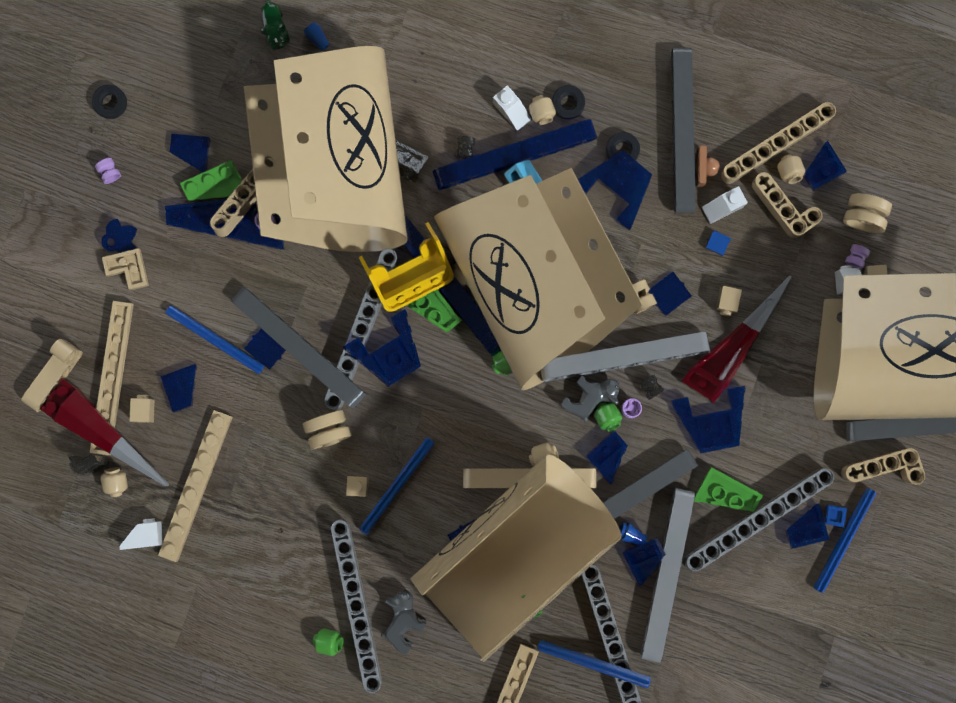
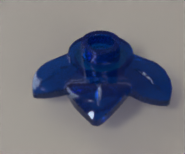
(122, 236)

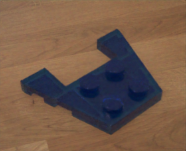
(625, 178)
(393, 359)
(715, 429)

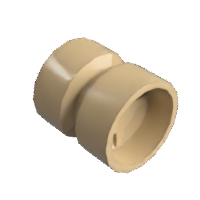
(647, 299)

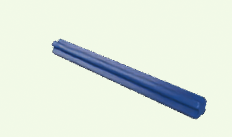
(214, 339)
(396, 486)
(844, 540)
(594, 664)

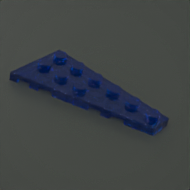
(198, 215)

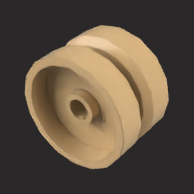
(867, 213)
(326, 429)

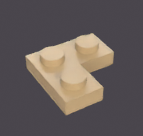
(131, 264)

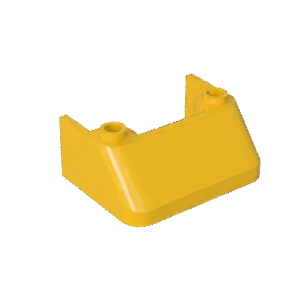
(412, 278)

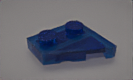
(191, 149)
(824, 168)
(180, 387)
(608, 455)
(808, 529)
(644, 559)

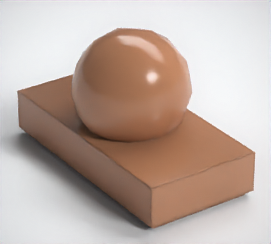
(705, 166)

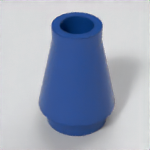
(316, 36)
(631, 534)

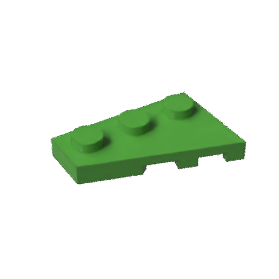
(213, 183)
(436, 310)
(725, 491)

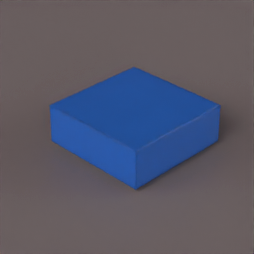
(718, 243)
(835, 515)

